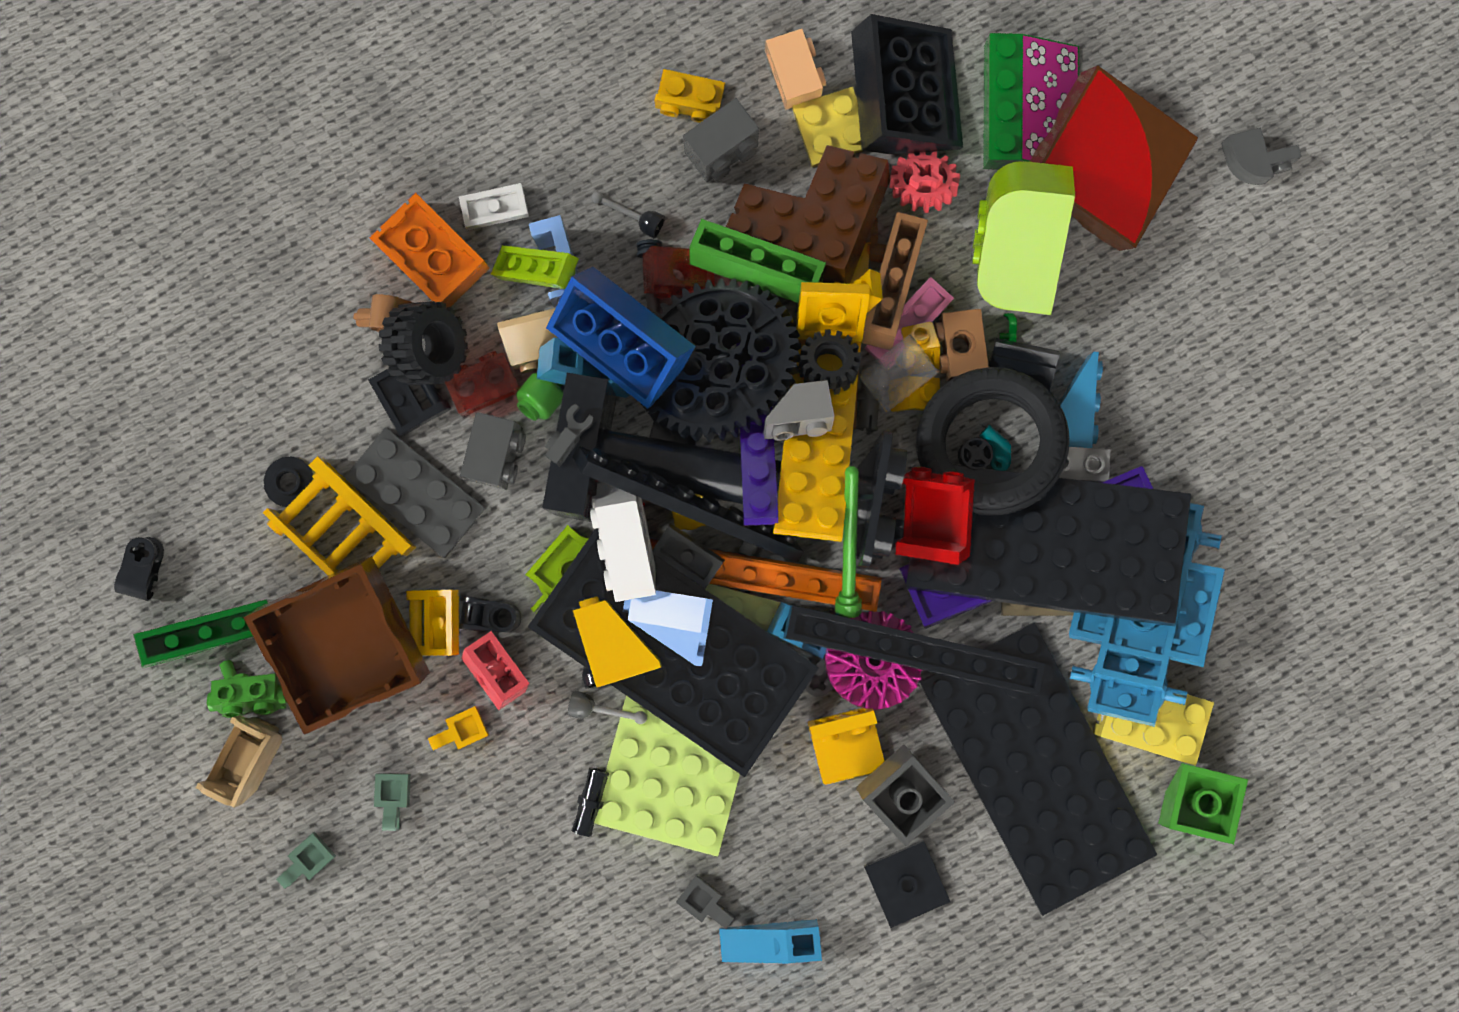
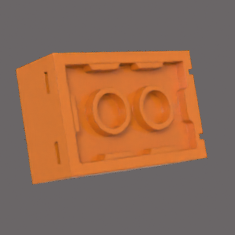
(430, 252)

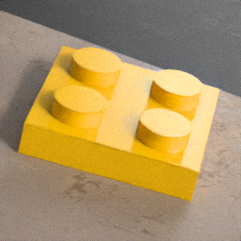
(834, 308)

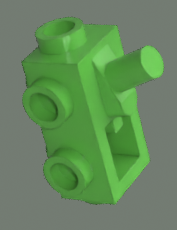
(244, 693)

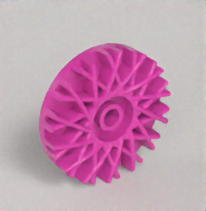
(867, 684)

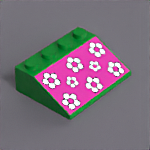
(1023, 93)

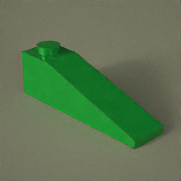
(194, 635)

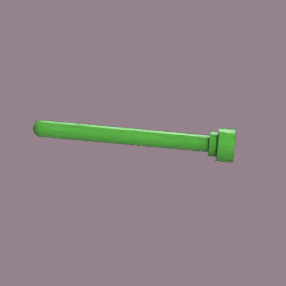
(848, 602)

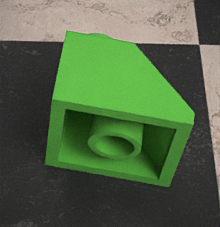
(1204, 803)

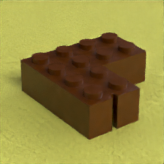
(829, 221)

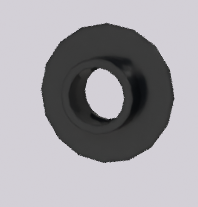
(277, 470)

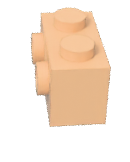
(794, 68)

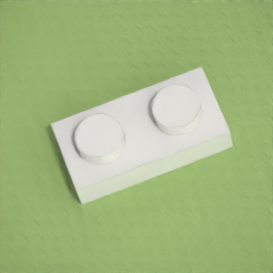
(493, 206)

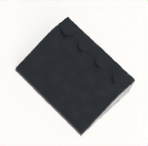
(905, 86)

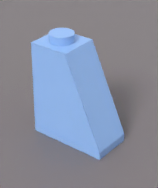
(673, 620)

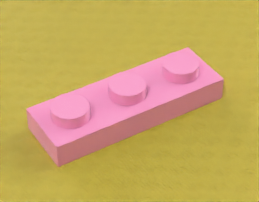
(920, 308)

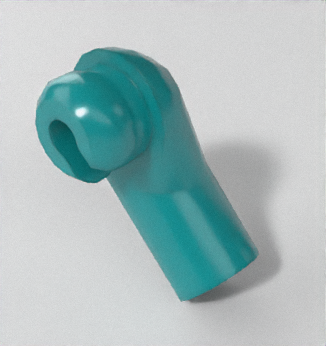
(1000, 446)

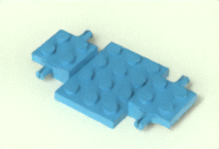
(1136, 655)

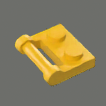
(440, 621)

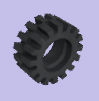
(830, 345)

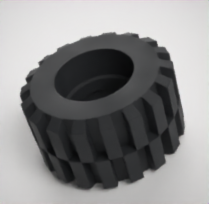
(403, 343)

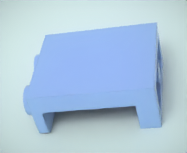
(552, 233)

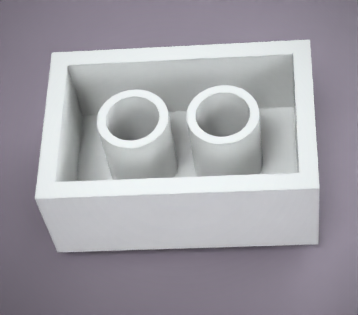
(623, 543)

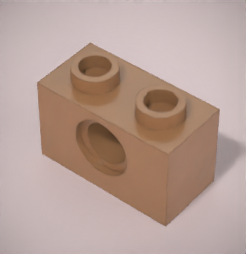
(966, 326)

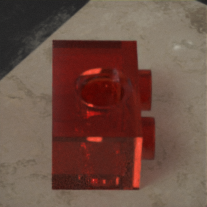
(659, 275)

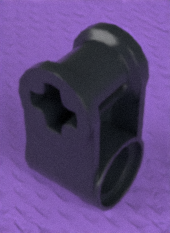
(137, 571)
(482, 615)

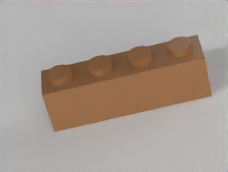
(896, 278)

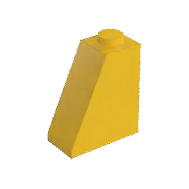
(611, 643)

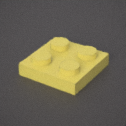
(830, 122)

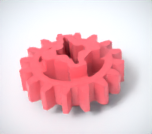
(924, 181)

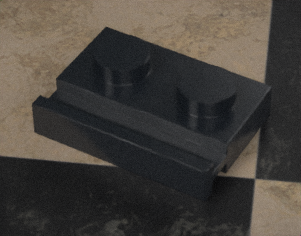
(1025, 358)

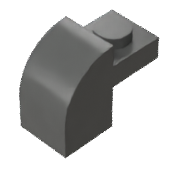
(1250, 161)

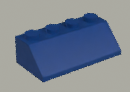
(619, 336)

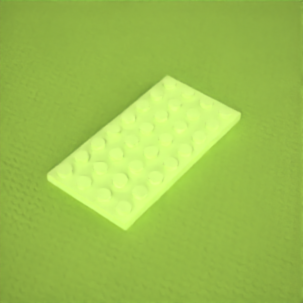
(664, 781)

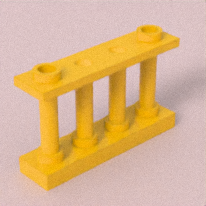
(347, 499)

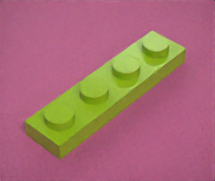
(535, 266)

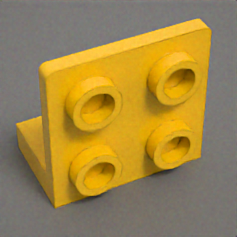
(846, 744)

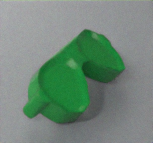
(1011, 335)

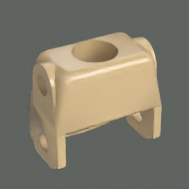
(242, 761)

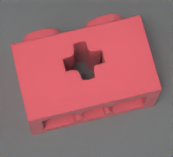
(495, 670)

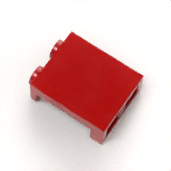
(937, 516)

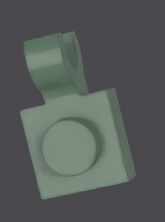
(391, 793)
(307, 859)

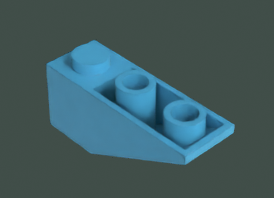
(1082, 402)
(772, 943)

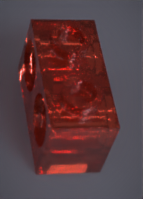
(485, 392)

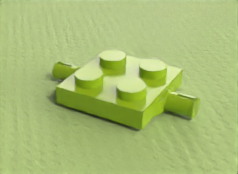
(555, 562)

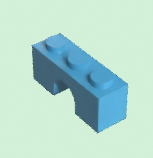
(558, 359)

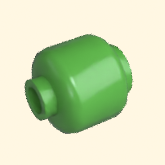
(539, 398)

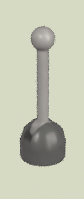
(582, 705)

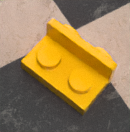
(688, 95)

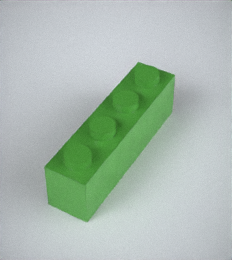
(753, 260)

